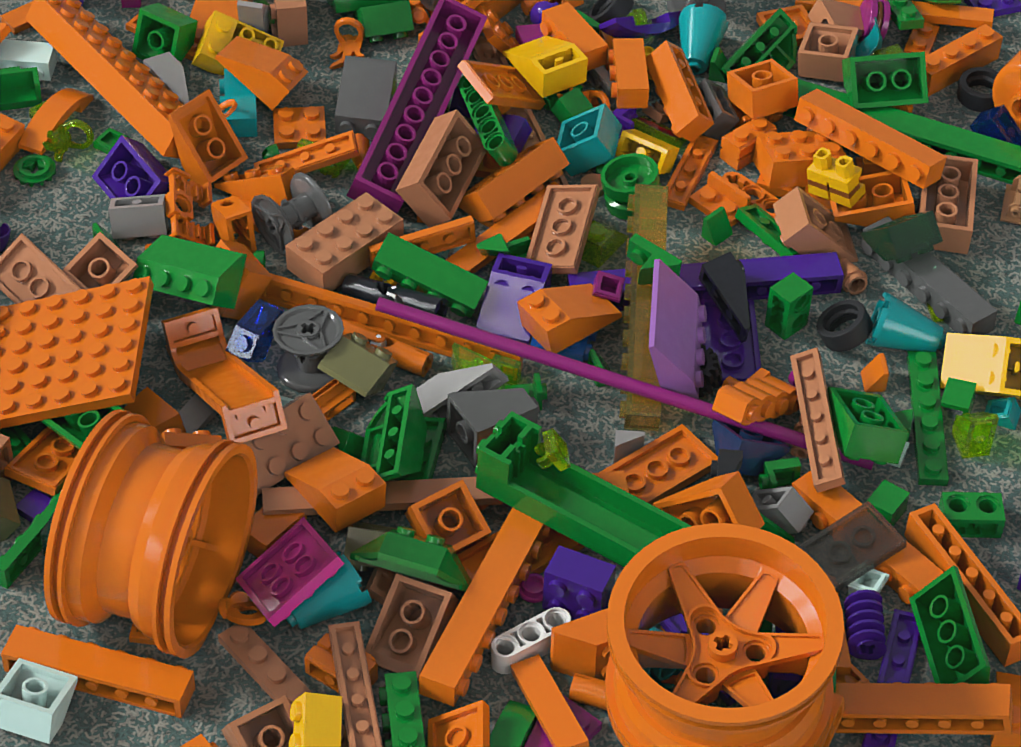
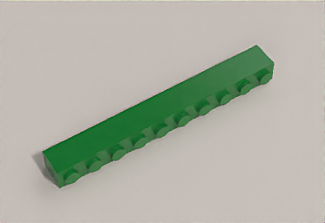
(995, 157)

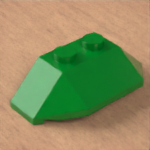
(772, 40)
(396, 435)
(416, 557)

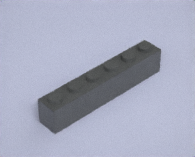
(940, 288)

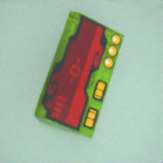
(657, 130)

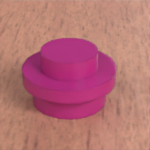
(532, 588)

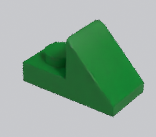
(644, 252)

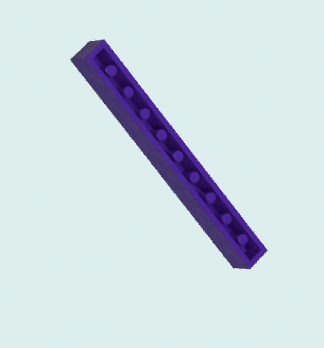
(818, 269)

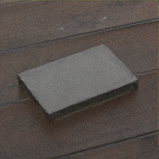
(854, 545)

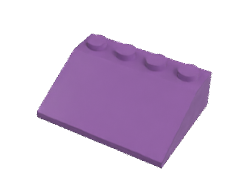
(676, 332)

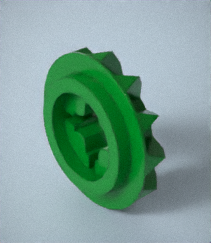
(25, 165)

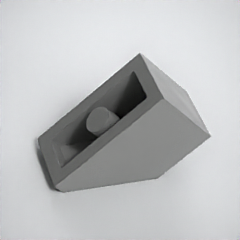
(784, 508)

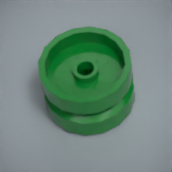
(620, 177)

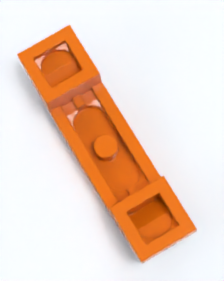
(50, 116)

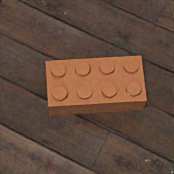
(442, 168)
(953, 203)
(341, 242)
(305, 438)

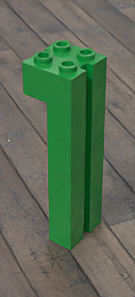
(569, 499)

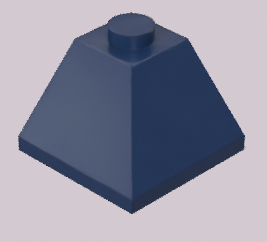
(755, 447)

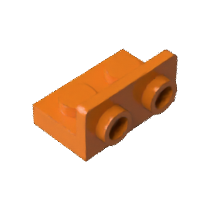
(720, 193)

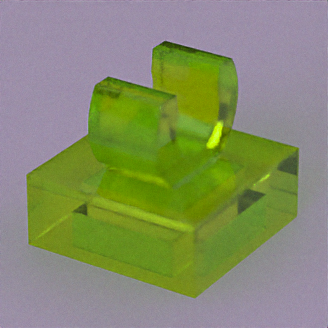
(554, 449)

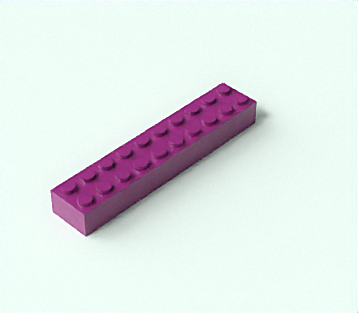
(418, 100)

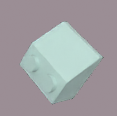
(35, 700)

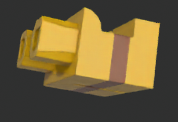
(835, 178)

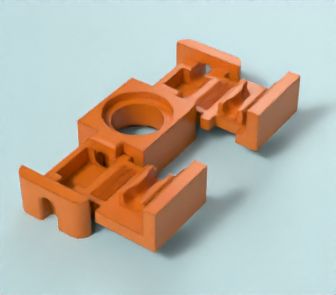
(184, 194)

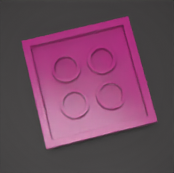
(289, 572)

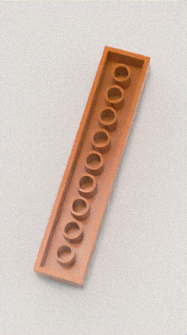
(109, 68)

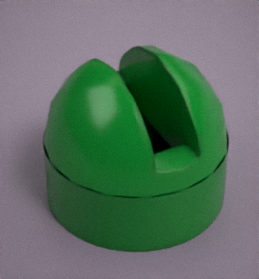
(270, 151)

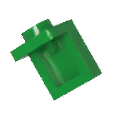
(779, 473)

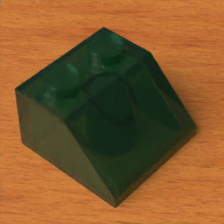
(904, 236)

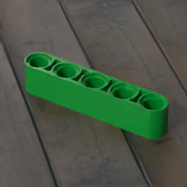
(489, 125)

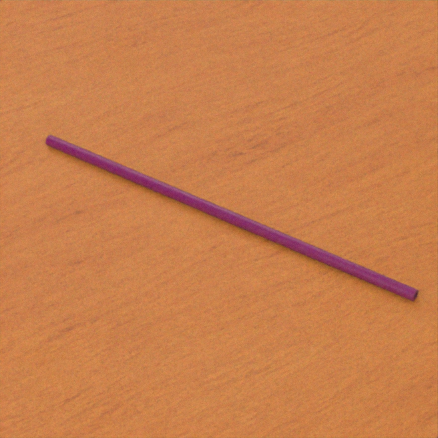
(592, 372)

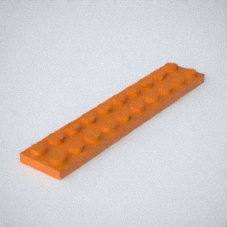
(650, 475)

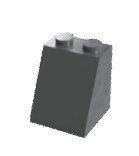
(364, 94)
(475, 414)

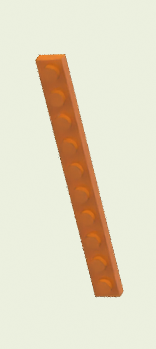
(292, 293)

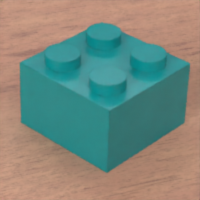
(589, 139)

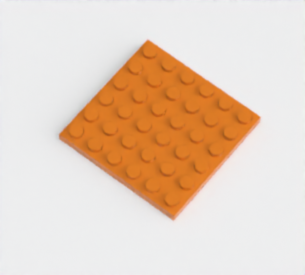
(72, 351)

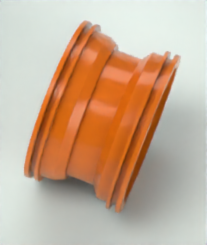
(150, 532)
(755, 579)

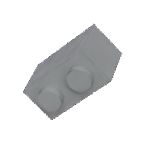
(138, 217)

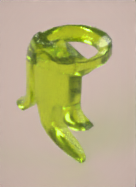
(62, 138)

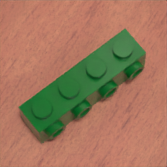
(429, 274)
(403, 710)

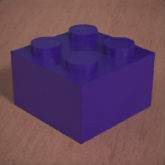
(577, 583)

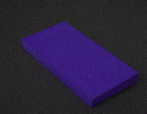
(735, 358)

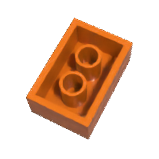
(787, 155)

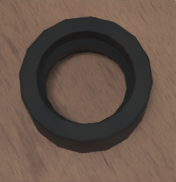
(609, 9)
(971, 99)
(850, 336)

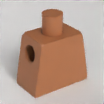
(837, 13)

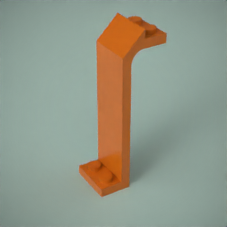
(233, 389)

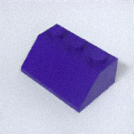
(131, 171)

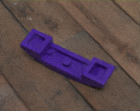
(625, 26)

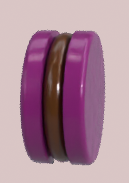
(875, 8)

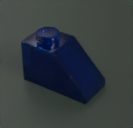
(998, 125)
(254, 332)

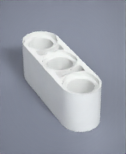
(526, 639)

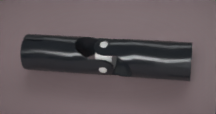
(370, 290)

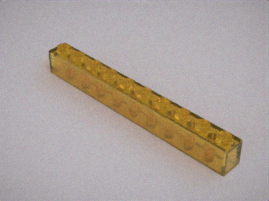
(650, 222)

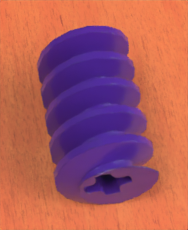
(865, 625)

